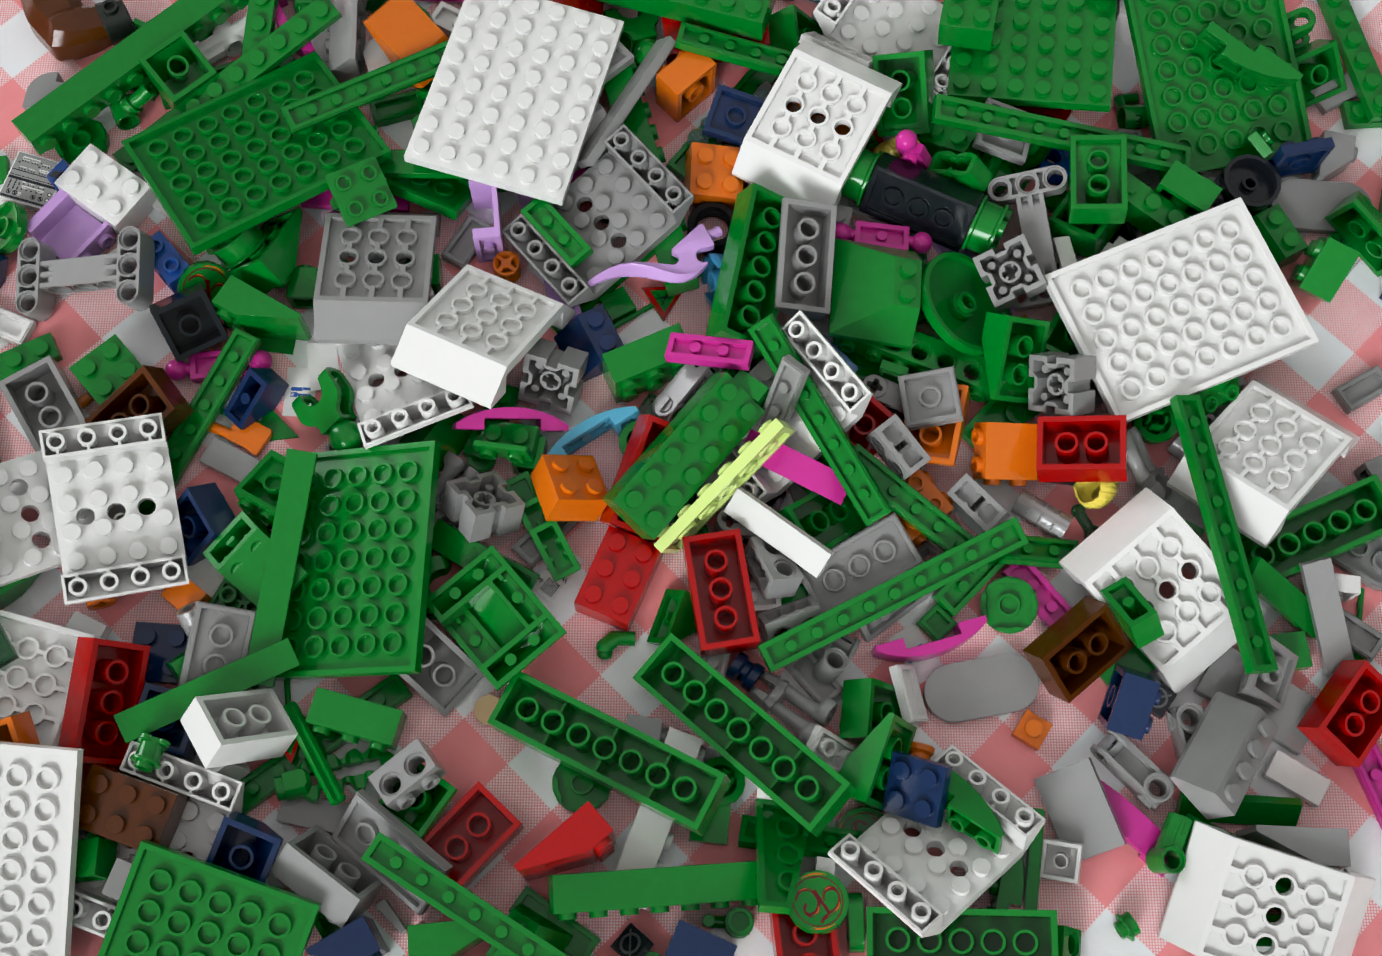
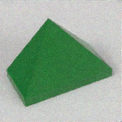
(673, 617)

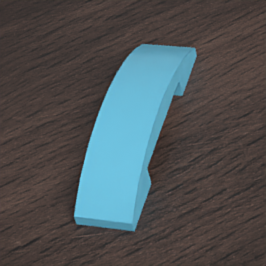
(593, 428)

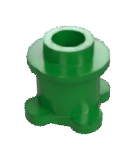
(149, 752)

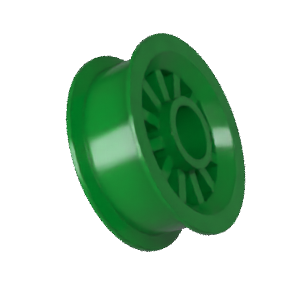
(239, 247)

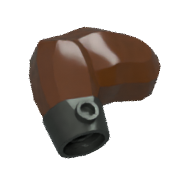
(77, 30)

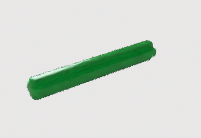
(315, 755)

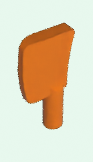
(252, 438)

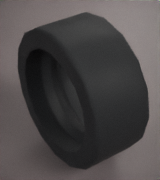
(711, 209)

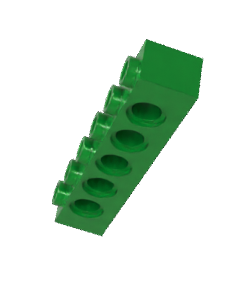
(931, 352)

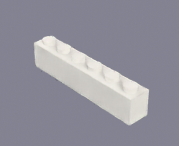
(651, 831)

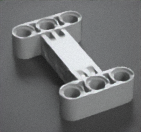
(1033, 217)
(43, 276)

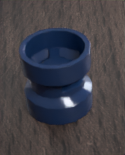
(744, 671)

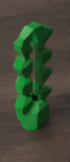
(297, 782)

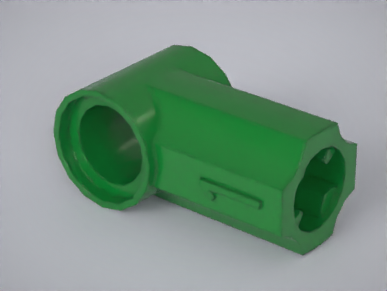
(1171, 843)

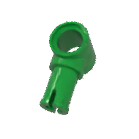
(128, 108)

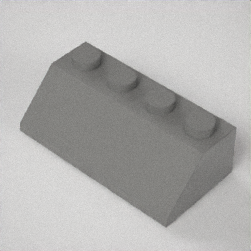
(347, 40)
(805, 258)
(1223, 755)

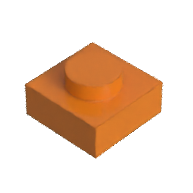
(1031, 730)

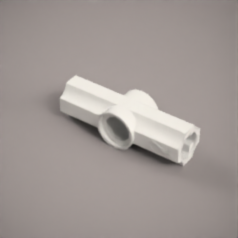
(225, 41)

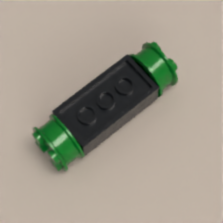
(925, 203)

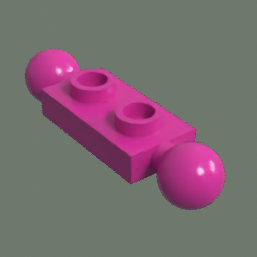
(911, 150)
(885, 235)
(203, 361)

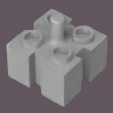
(1010, 273)
(553, 376)
(1062, 383)
(482, 506)

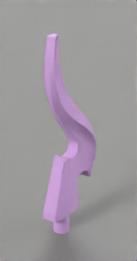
(685, 270)

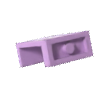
(69, 228)
(487, 240)

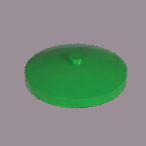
(956, 301)

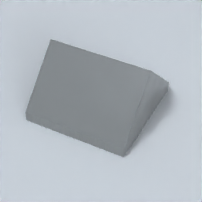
(1270, 688)

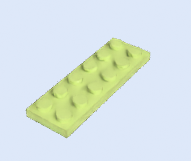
(731, 476)

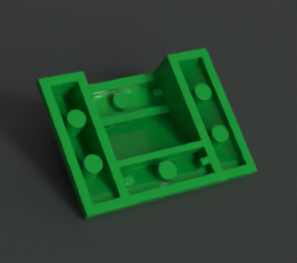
(875, 294)
(495, 617)

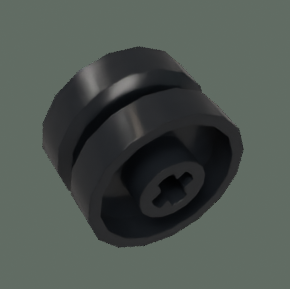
(1252, 180)

